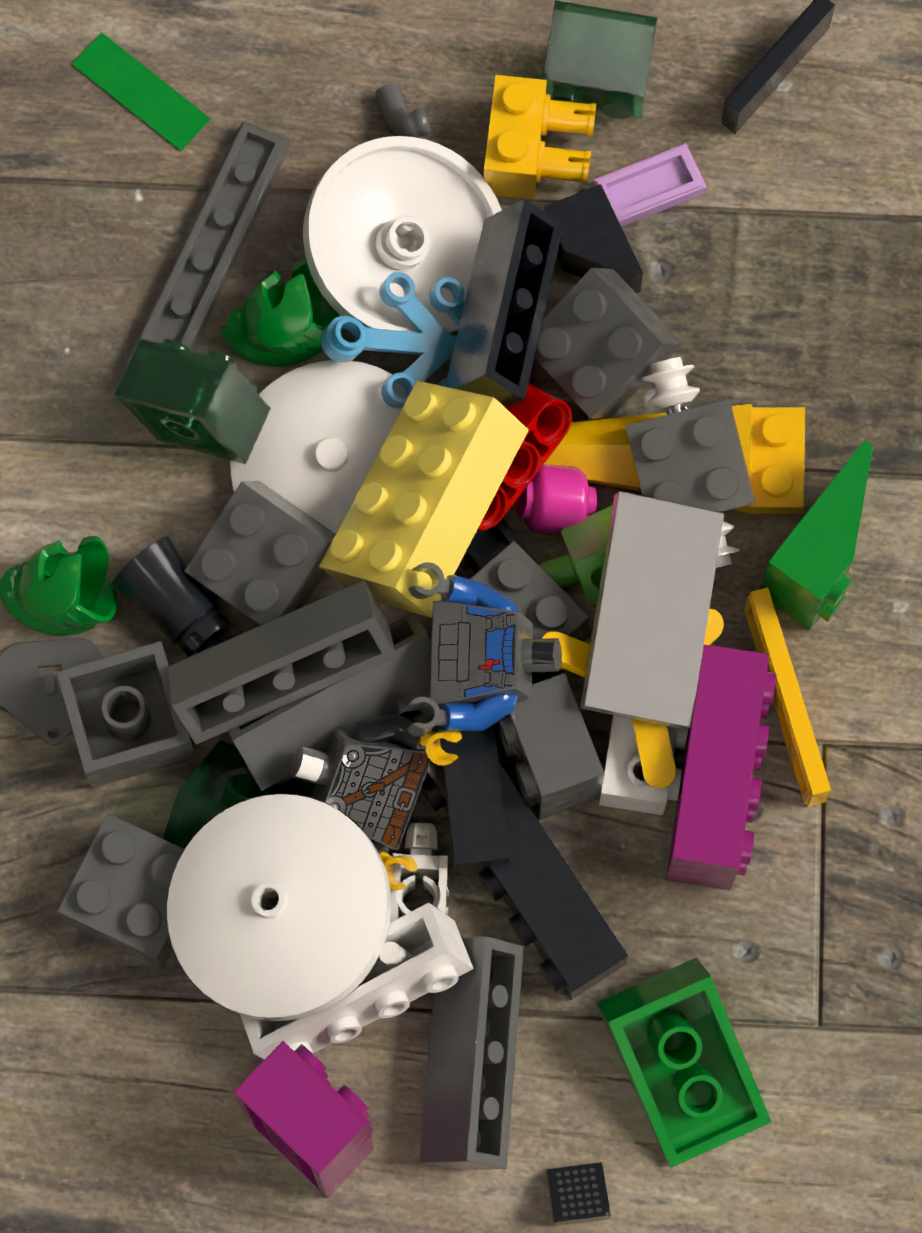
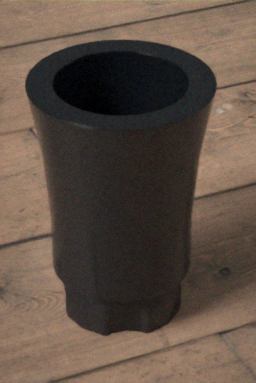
(171, 597)

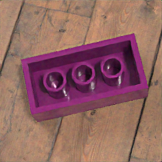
(718, 766)
(305, 1118)

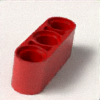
(547, 425)

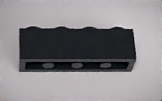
(505, 303)

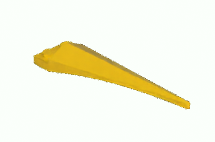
(769, 439)

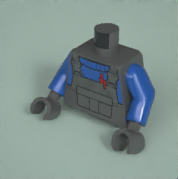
(478, 655)

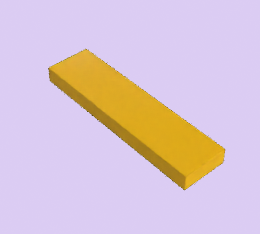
(788, 699)

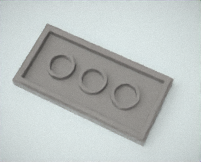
(652, 611)

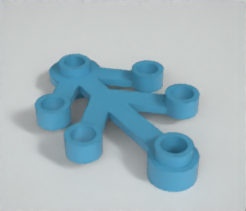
(429, 341)

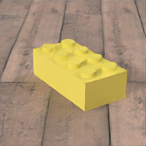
(425, 494)

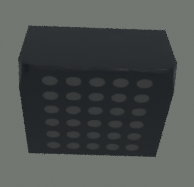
(578, 1194)

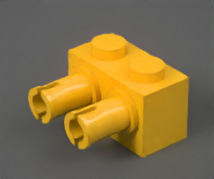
(514, 148)

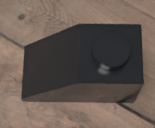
(593, 237)

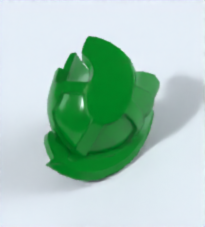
(279, 320)
(61, 589)

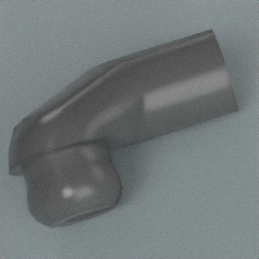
(396, 114)

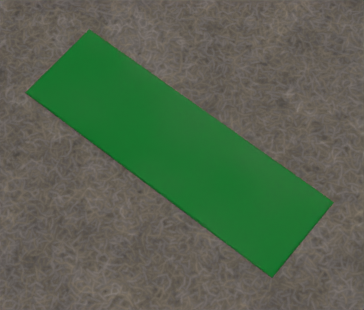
(141, 91)

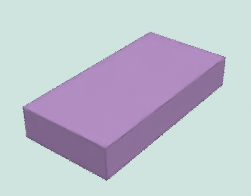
(653, 185)

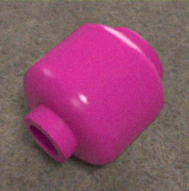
(556, 499)

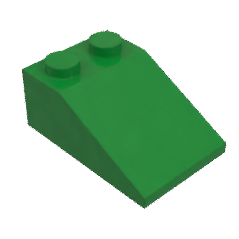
(812, 564)
(684, 1061)

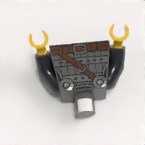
(375, 778)

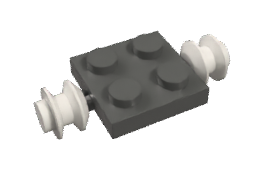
(690, 453)

